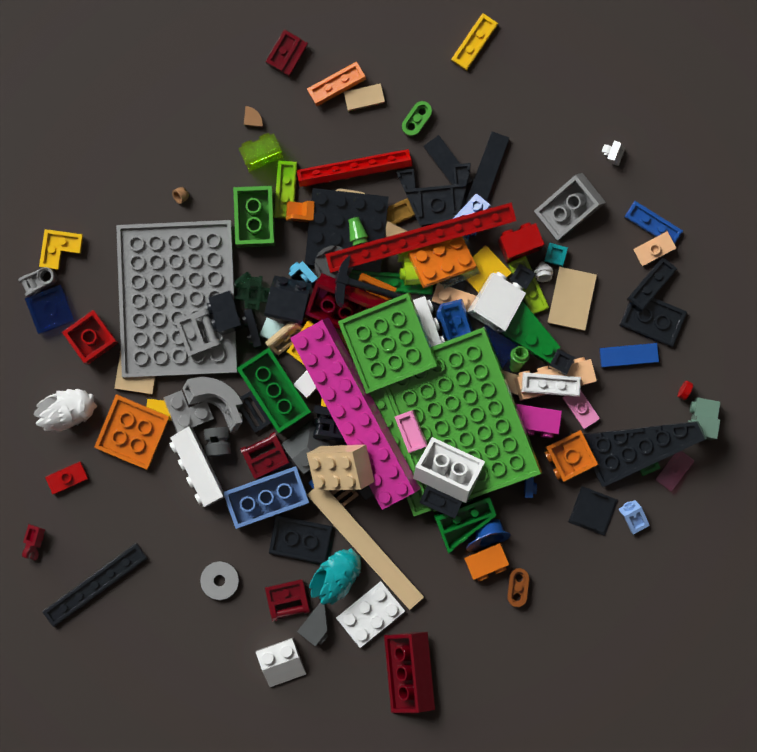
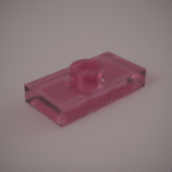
(674, 470)

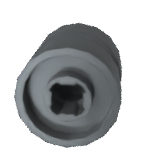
(217, 448)

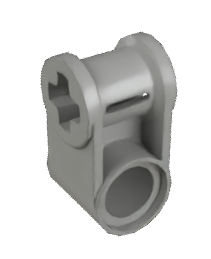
(34, 282)

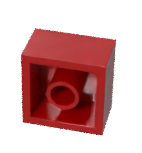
(520, 242)
(90, 337)

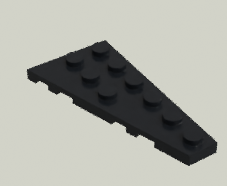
(630, 450)

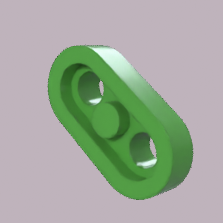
(416, 119)

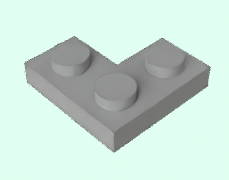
(185, 416)

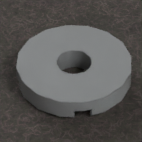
(209, 586)

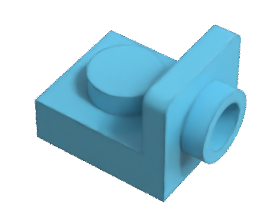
(306, 274)

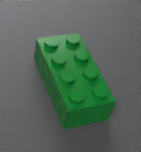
(274, 390)

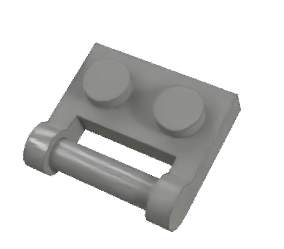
(191, 334)

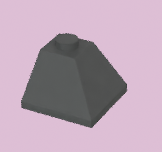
(300, 444)

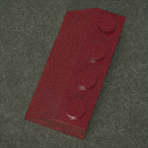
(409, 672)

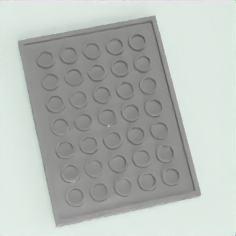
(164, 277)

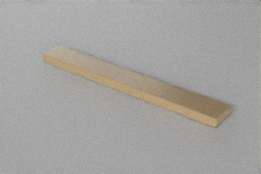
(366, 547)

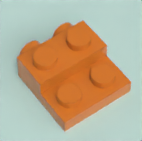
(570, 456)

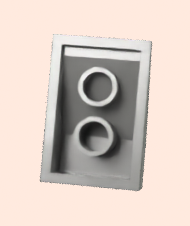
(569, 206)

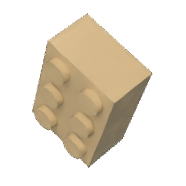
(340, 467)

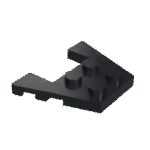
(438, 202)

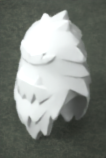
(64, 409)

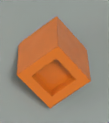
(300, 211)

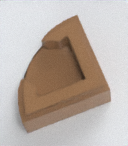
(252, 118)

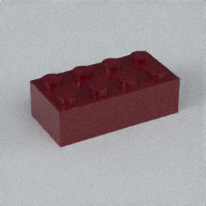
(323, 302)

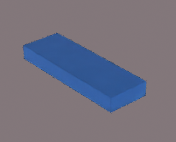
(651, 221)
(629, 355)

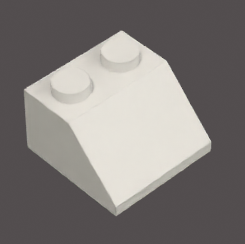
(280, 662)

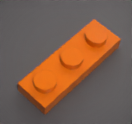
(336, 84)

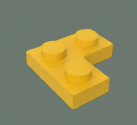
(57, 242)

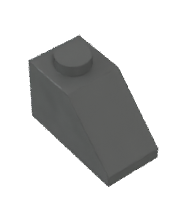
(315, 626)

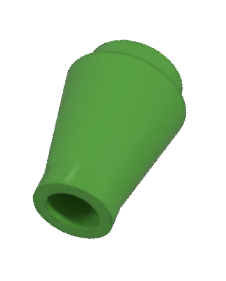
(357, 232)
(518, 358)

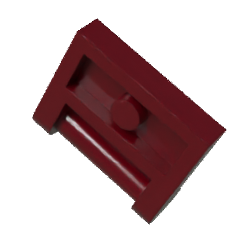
(268, 461)
(286, 593)

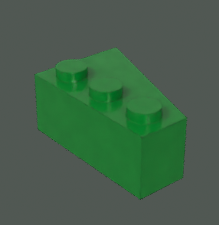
(528, 332)
(470, 518)

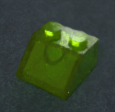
(261, 151)

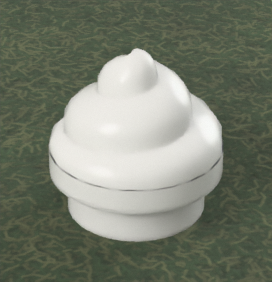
(543, 272)

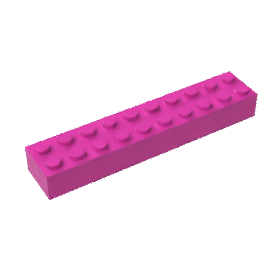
(354, 410)

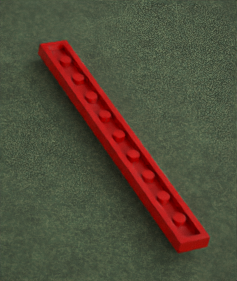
(422, 236)

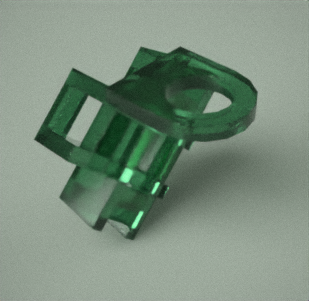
(244, 285)

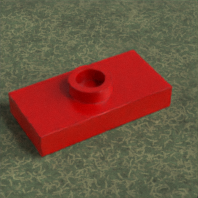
(66, 477)

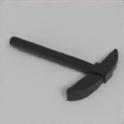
(343, 280)

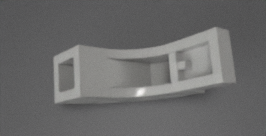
(218, 393)

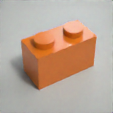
(486, 561)

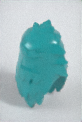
(336, 576)

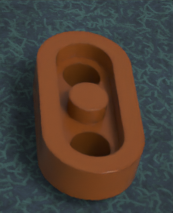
(518, 587)

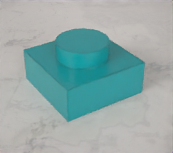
(555, 254)

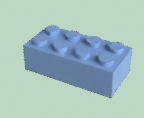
(266, 497)

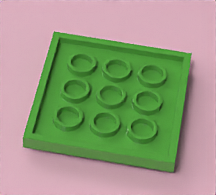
(388, 343)

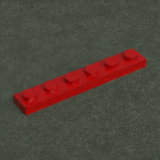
(354, 168)

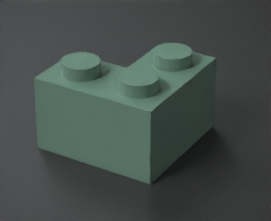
(706, 413)

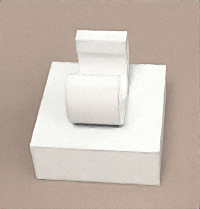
(614, 153)

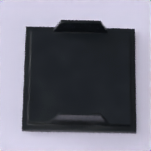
(592, 510)

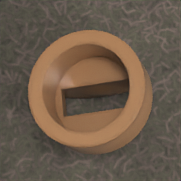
(180, 195)

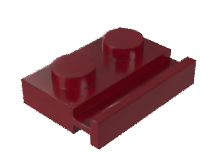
(286, 53)

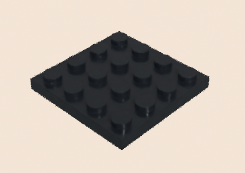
(331, 222)

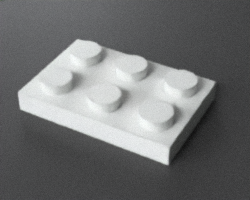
(370, 614)

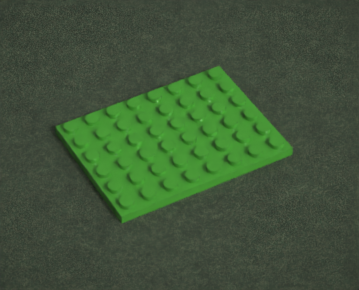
(469, 409)

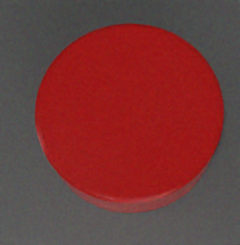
(685, 390)

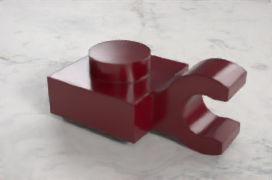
(33, 539)

